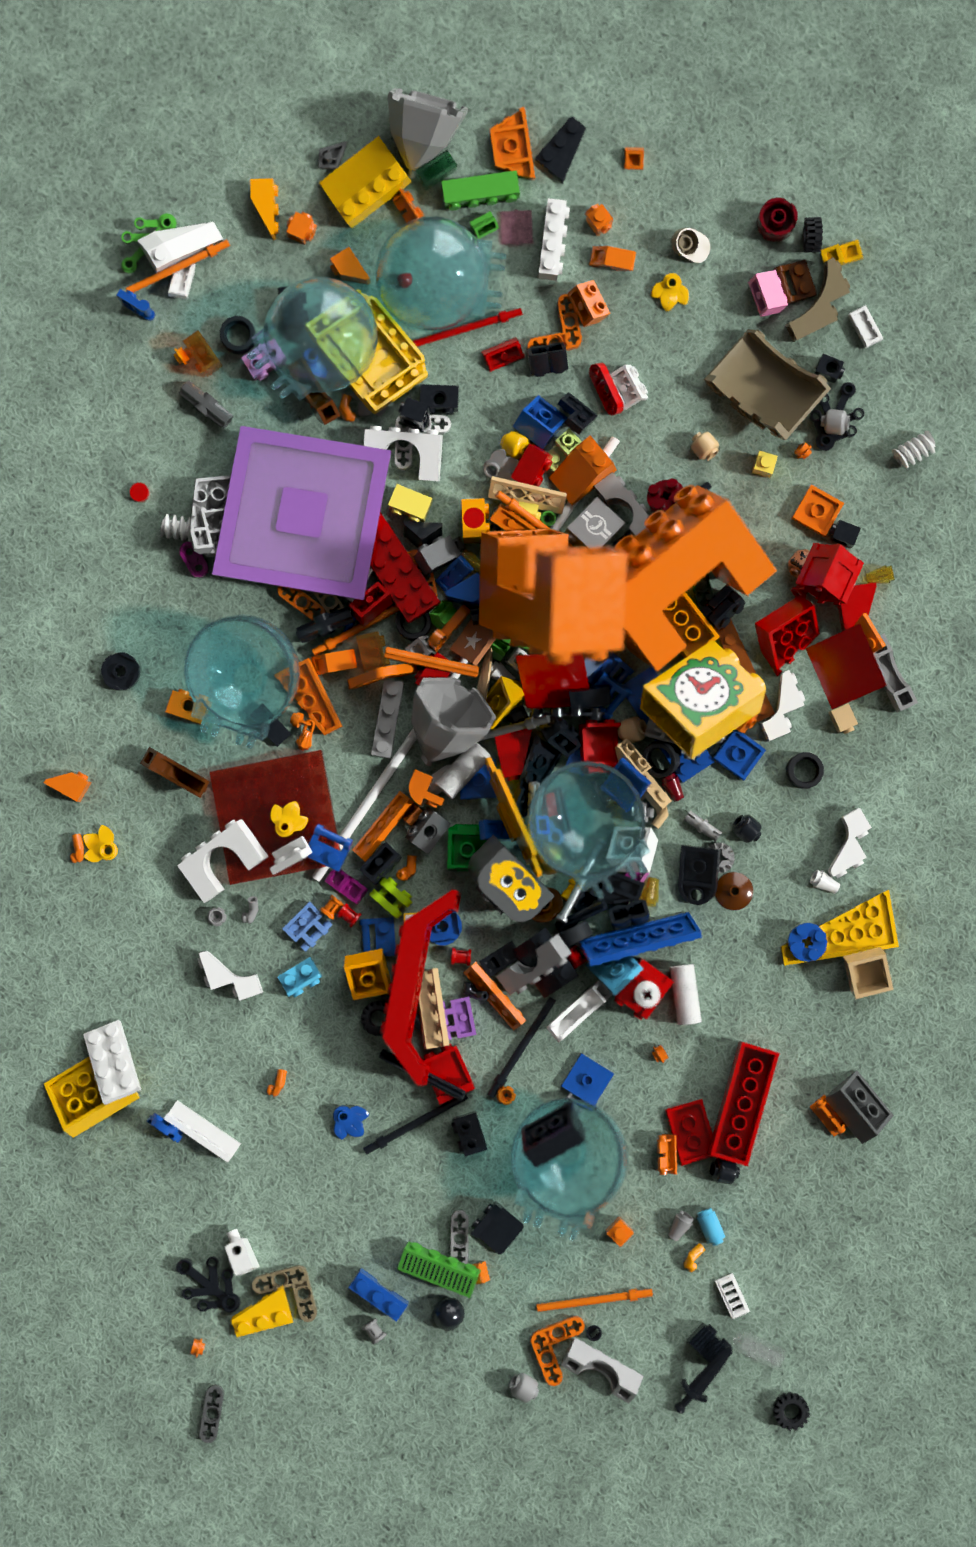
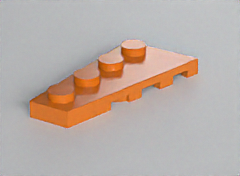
(314, 699)

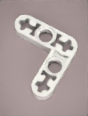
(398, 456)

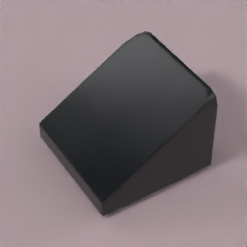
(517, 714)

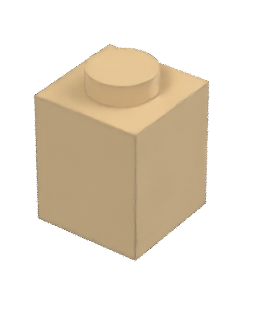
(843, 719)

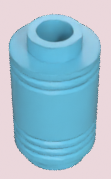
(710, 1227)

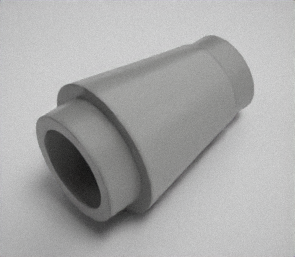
(680, 1225)

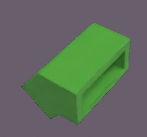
(484, 225)
(442, 614)
(499, 649)

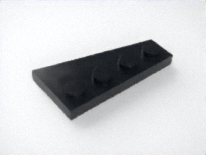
(538, 766)

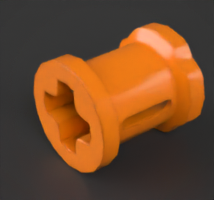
(326, 909)

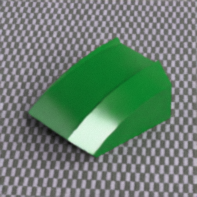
(462, 844)

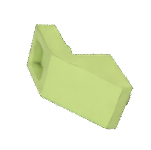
(563, 447)

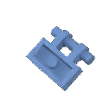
(303, 922)

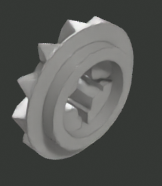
(726, 852)

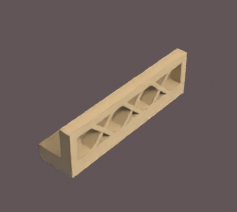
(546, 498)
(432, 1011)

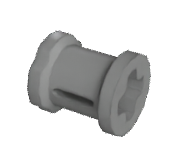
(374, 1331)

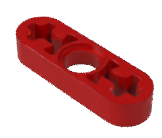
(607, 402)

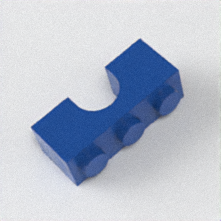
(380, 1297)

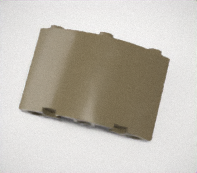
(766, 385)

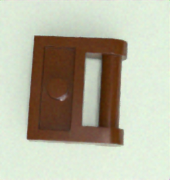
(800, 279)

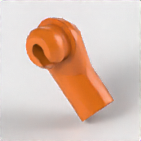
(345, 410)
(78, 845)
(409, 870)
(279, 1083)

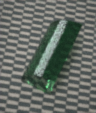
(436, 170)

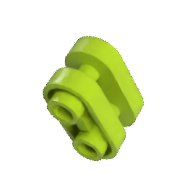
(403, 897)

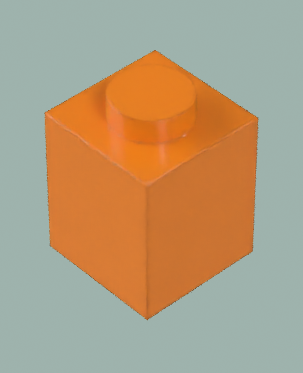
(619, 1232)

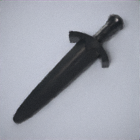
(703, 1380)

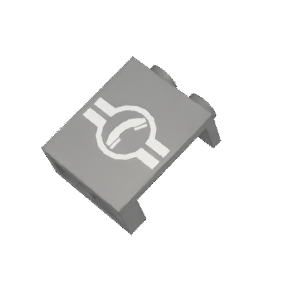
(594, 526)

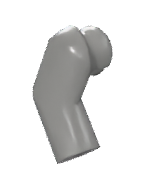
(253, 909)

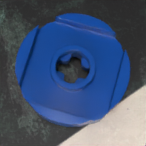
(451, 932)
(813, 951)
(170, 1130)

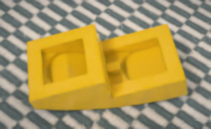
(843, 253)

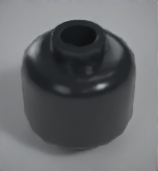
(747, 828)
(724, 1171)

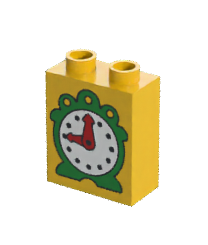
(703, 698)

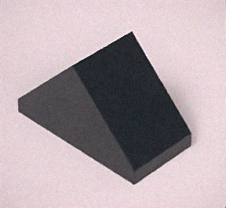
(422, 532)

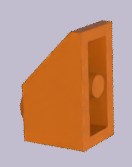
(348, 267)
(70, 784)

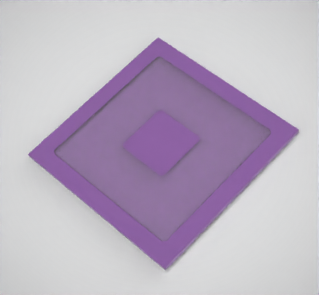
(302, 513)

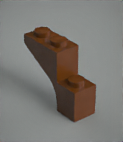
(322, 406)
(175, 772)

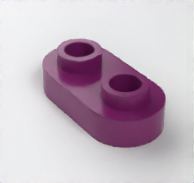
(193, 560)

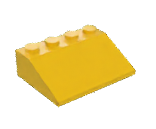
(365, 182)
(79, 1100)

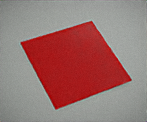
(846, 666)
(549, 683)

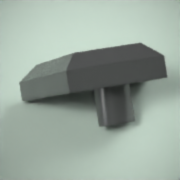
(331, 156)

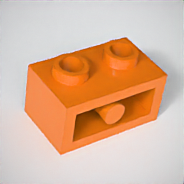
(588, 303)

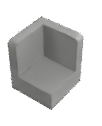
(419, 646)

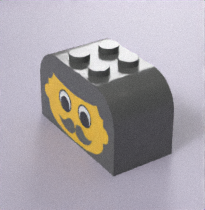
(507, 882)

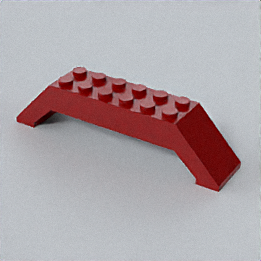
(407, 983)

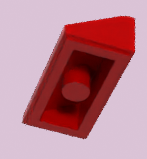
(503, 354)

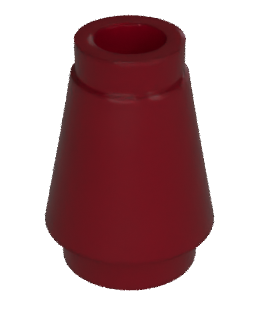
(672, 786)

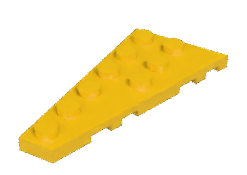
(855, 930)

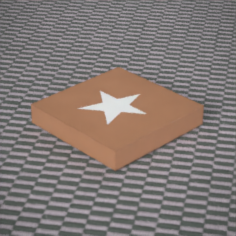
(473, 643)

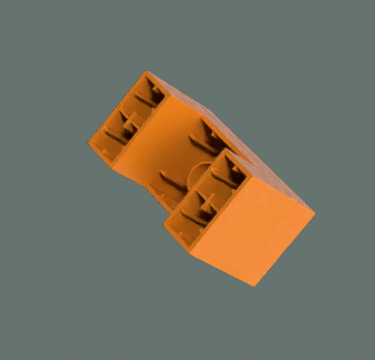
(672, 555)
(552, 594)

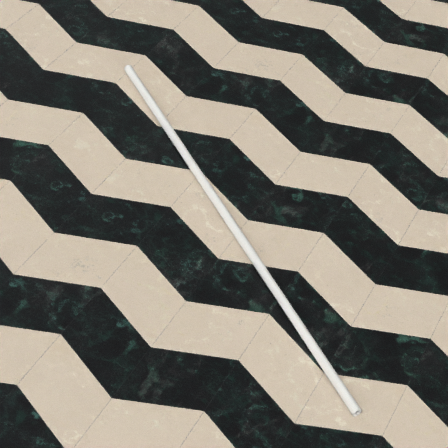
(411, 738)

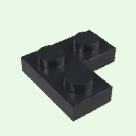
(580, 414)

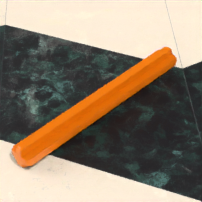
(431, 662)

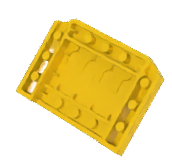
(395, 366)

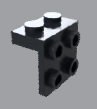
(496, 1227)

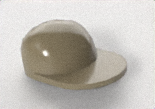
(690, 244)

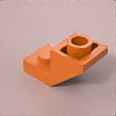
(612, 257)
(334, 661)

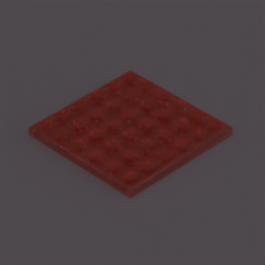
(253, 790)

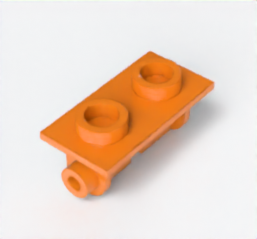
(404, 201)
(828, 1116)
(667, 1145)

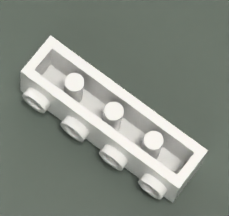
(552, 239)

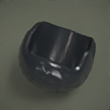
(448, 1314)

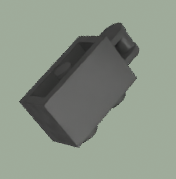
(438, 554)

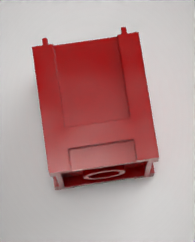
(829, 573)
(649, 973)

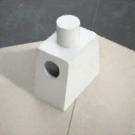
(242, 1262)

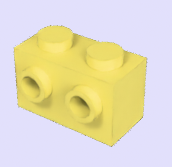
(410, 503)

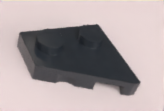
(624, 889)

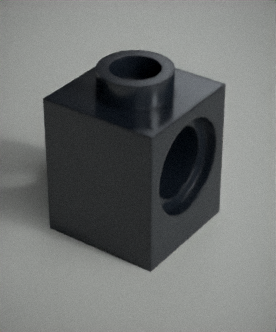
(826, 360)
(844, 533)

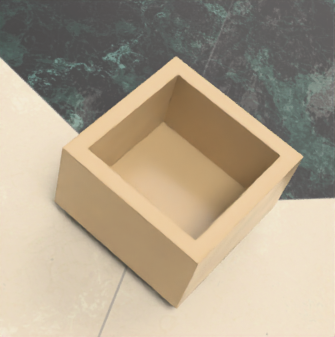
(868, 973)

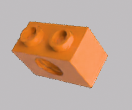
(176, 705)

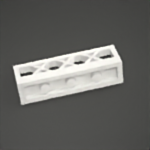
(202, 1131)

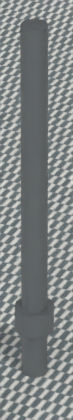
(529, 723)

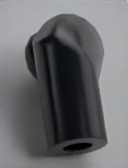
(475, 994)

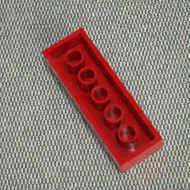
(743, 1103)

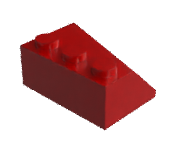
(787, 631)

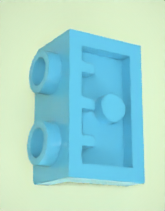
(299, 977)

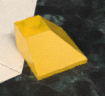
(504, 697)

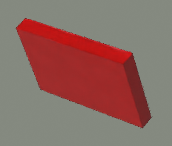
(692, 1131)

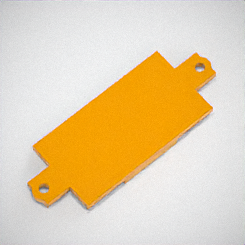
(511, 817)

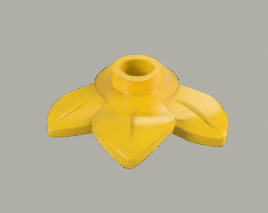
(669, 294)
(288, 816)
(98, 843)

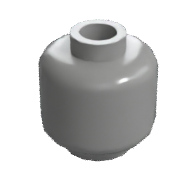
(835, 422)
(523, 1387)

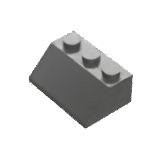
(859, 1107)

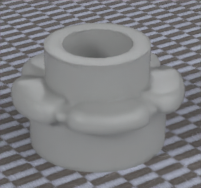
(217, 921)

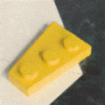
(264, 1315)

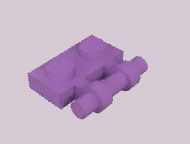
(462, 1017)

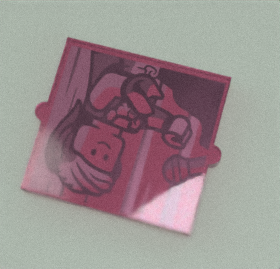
(516, 227)

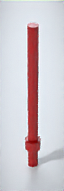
(502, 317)

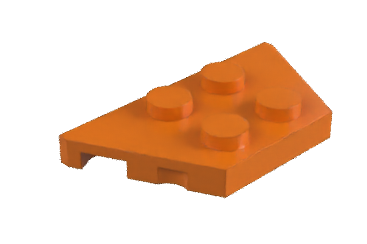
(512, 145)

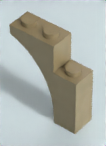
(821, 311)

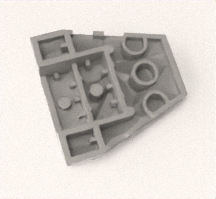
(207, 513)

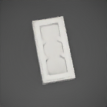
(181, 282)
(865, 326)

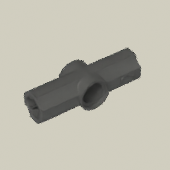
(206, 404)

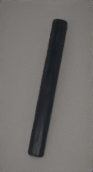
(432, 1079)

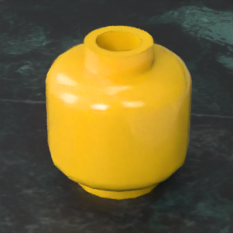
(514, 444)

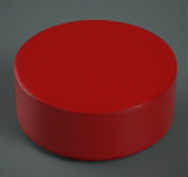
(139, 492)

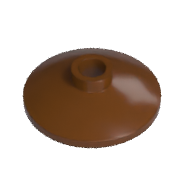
(725, 896)
(554, 907)

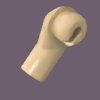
(660, 818)

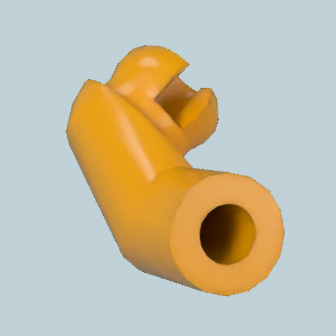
(692, 1256)

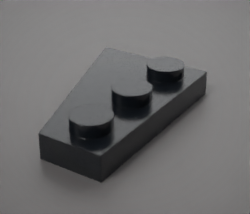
(561, 149)

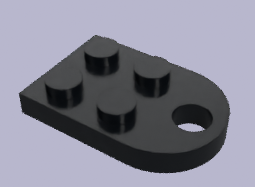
(698, 872)

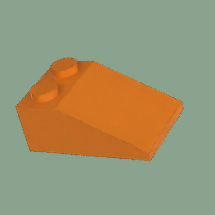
(582, 470)

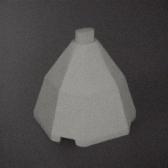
(422, 125)
(448, 718)

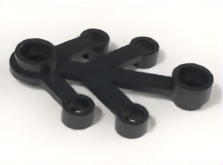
(840, 406)
(593, 714)
(211, 1286)

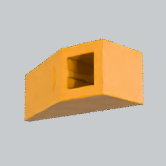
(263, 198)

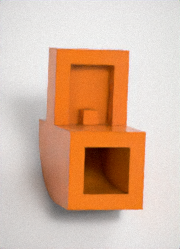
(419, 789)

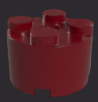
(784, 212)
(661, 494)

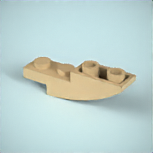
(654, 793)

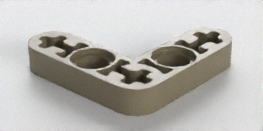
(296, 1284)

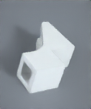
(788, 700)
(850, 852)
(219, 975)
(579, 1010)

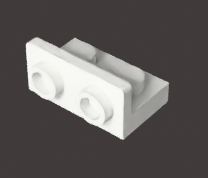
(629, 386)
(290, 854)

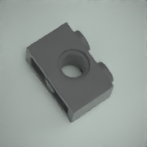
(427, 840)

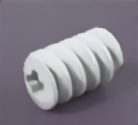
(914, 449)
(175, 527)
(645, 986)

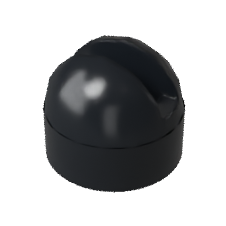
(591, 1329)

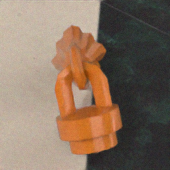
(304, 741)

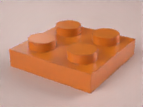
(818, 510)

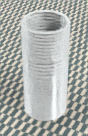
(467, 766)
(685, 1001)

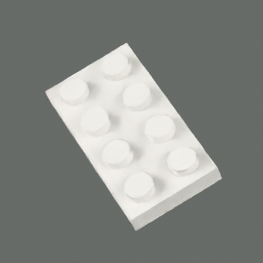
(112, 1062)

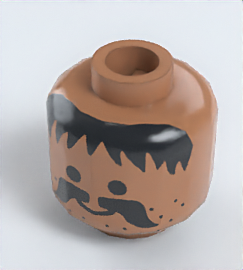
(797, 561)

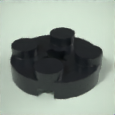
(116, 661)

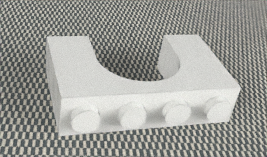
(428, 445)
(197, 865)

